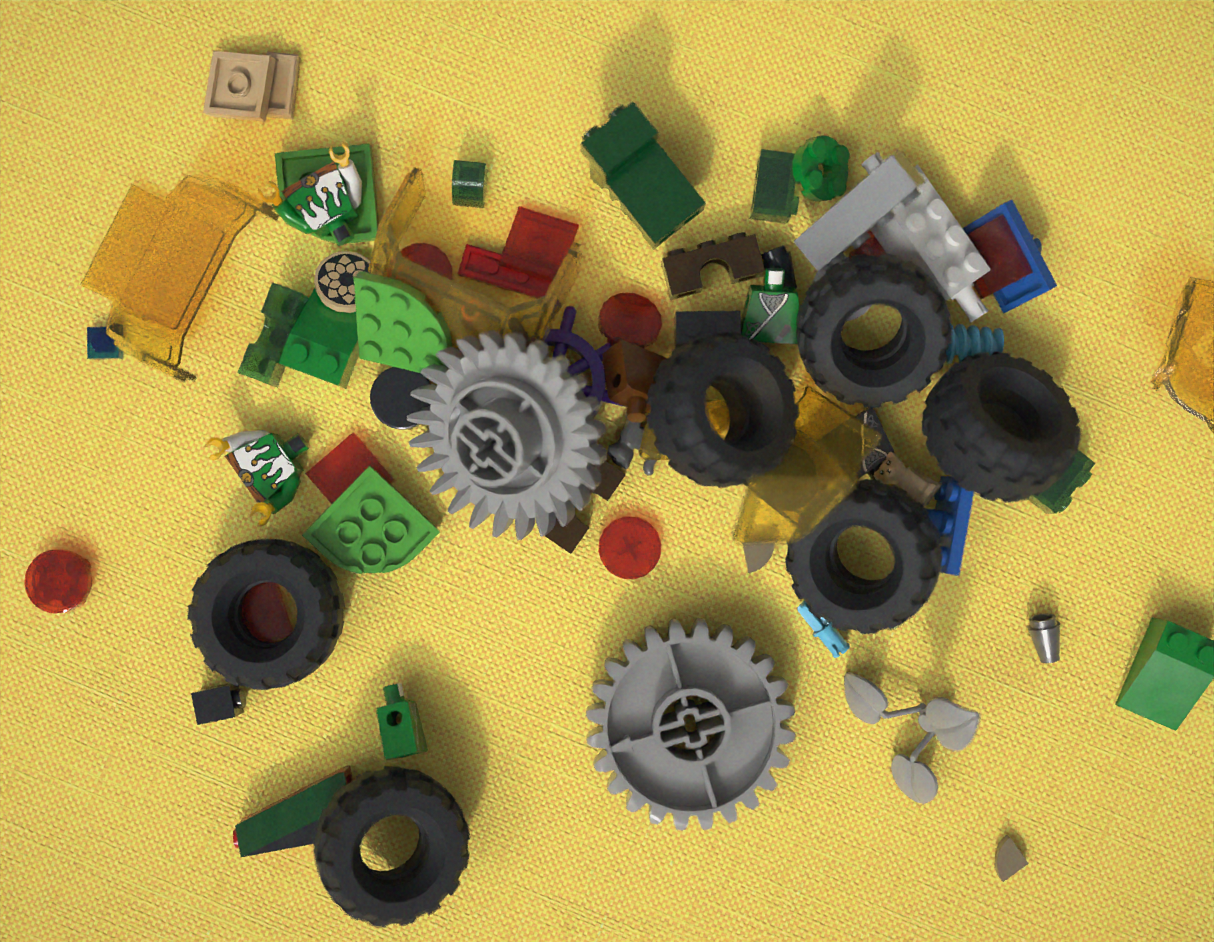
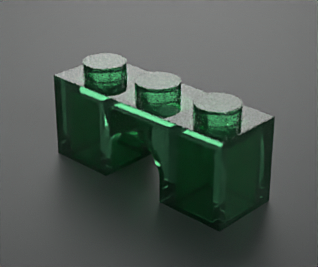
(281, 313)

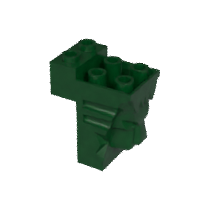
(640, 175)

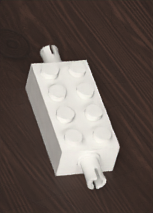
(935, 242)

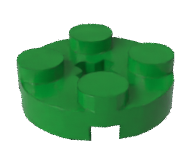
(834, 160)

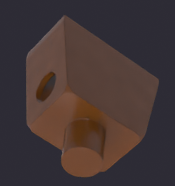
(629, 375)

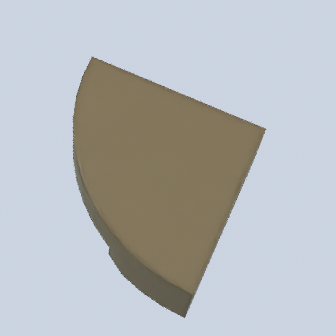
(757, 555)
(1008, 859)

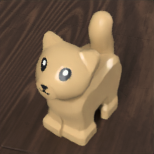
(916, 483)

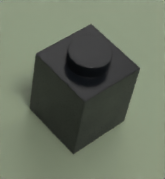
(218, 703)

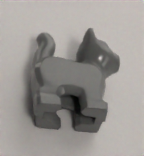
(630, 439)

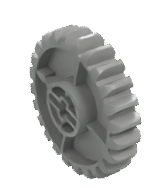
(698, 778)

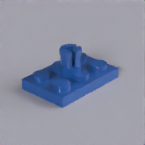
(1032, 284)
(952, 522)

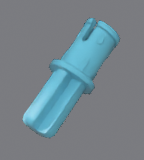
(823, 629)

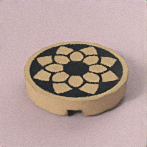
(336, 279)

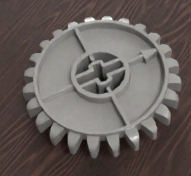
(509, 433)

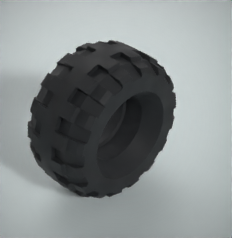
(878, 373)
(757, 401)
(1000, 427)
(859, 602)
(218, 621)
(420, 882)

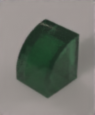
(469, 183)

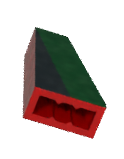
(290, 820)

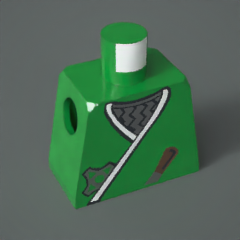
(771, 310)
(408, 736)

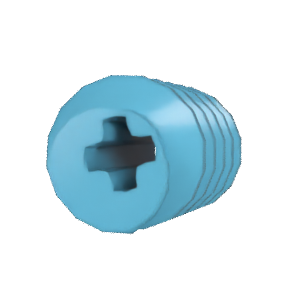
(972, 341)

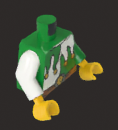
(322, 200)
(264, 466)

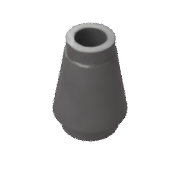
(1045, 636)

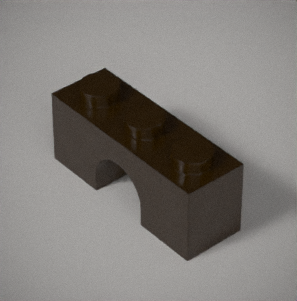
(738, 256)
(571, 534)

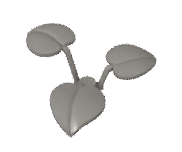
(949, 721)

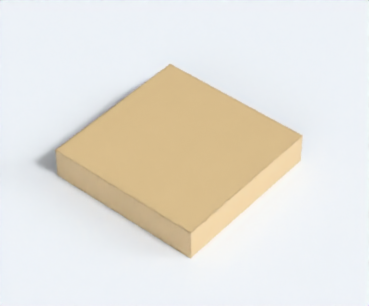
(239, 86)

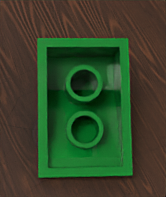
(323, 343)
(1168, 673)

